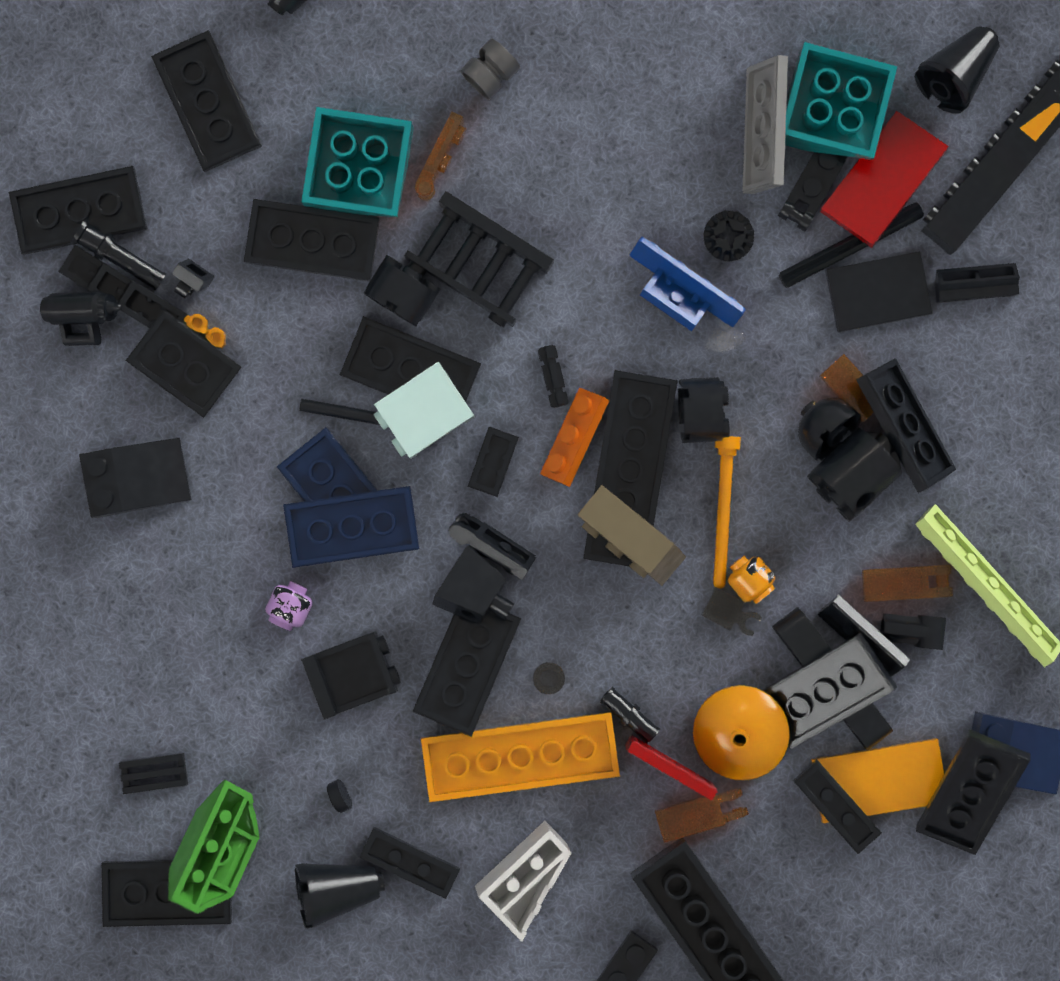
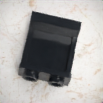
(351, 674)

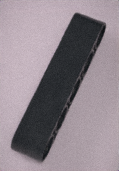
(807, 645)

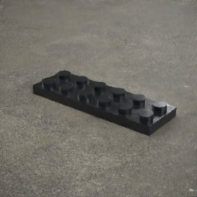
(633, 449)

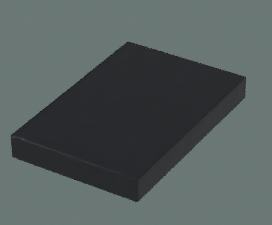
(878, 291)
(183, 363)

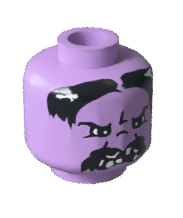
(288, 606)

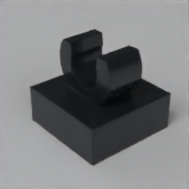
(191, 278)

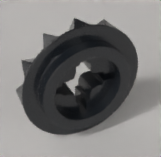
(719, 247)

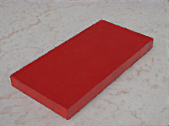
(881, 187)

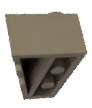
(631, 536)

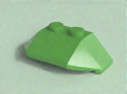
(214, 849)

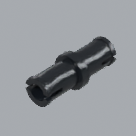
(629, 715)

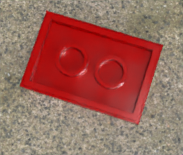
(671, 767)

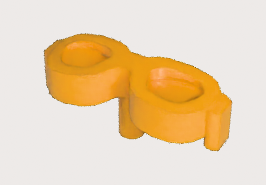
(200, 323)

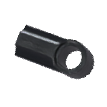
(921, 630)

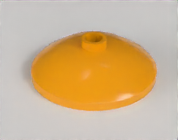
(743, 712)

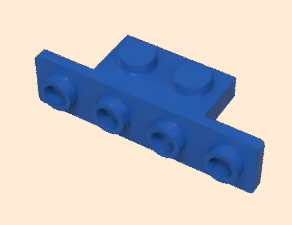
(680, 290)

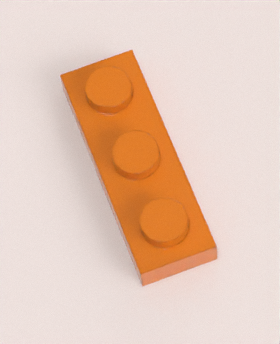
(574, 437)

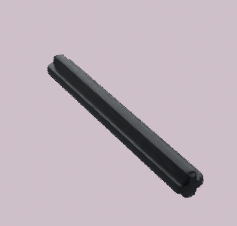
(844, 248)

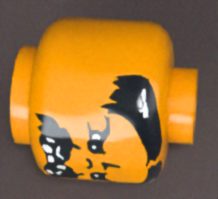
(751, 579)

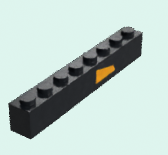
(999, 167)

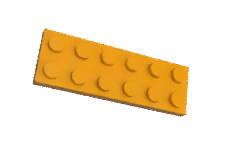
(520, 757)

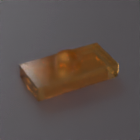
(842, 380)

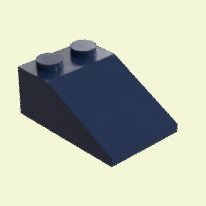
(1040, 741)

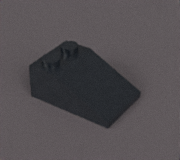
(134, 477)

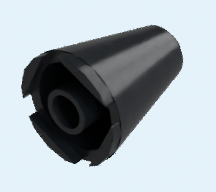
(958, 69)
(334, 890)

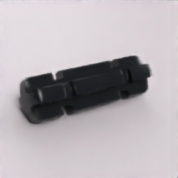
(553, 376)

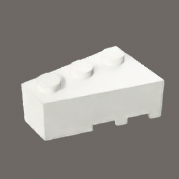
(524, 878)

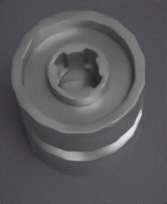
(490, 68)

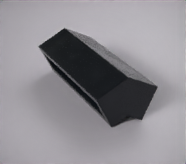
(976, 282)

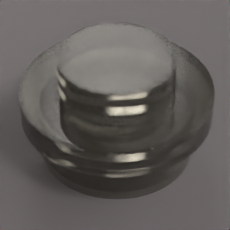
(548, 678)

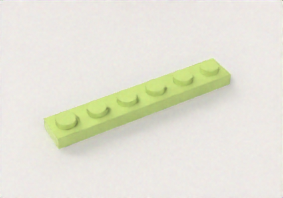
(989, 585)

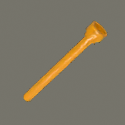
(727, 449)

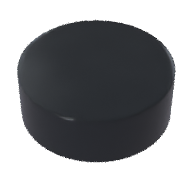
(339, 796)

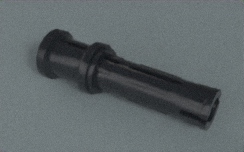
(105, 247)

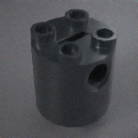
(856, 472)

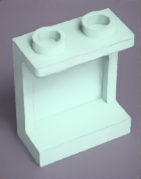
(422, 411)

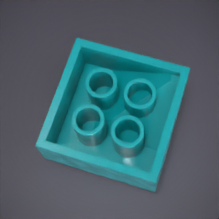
(837, 102)
(357, 163)

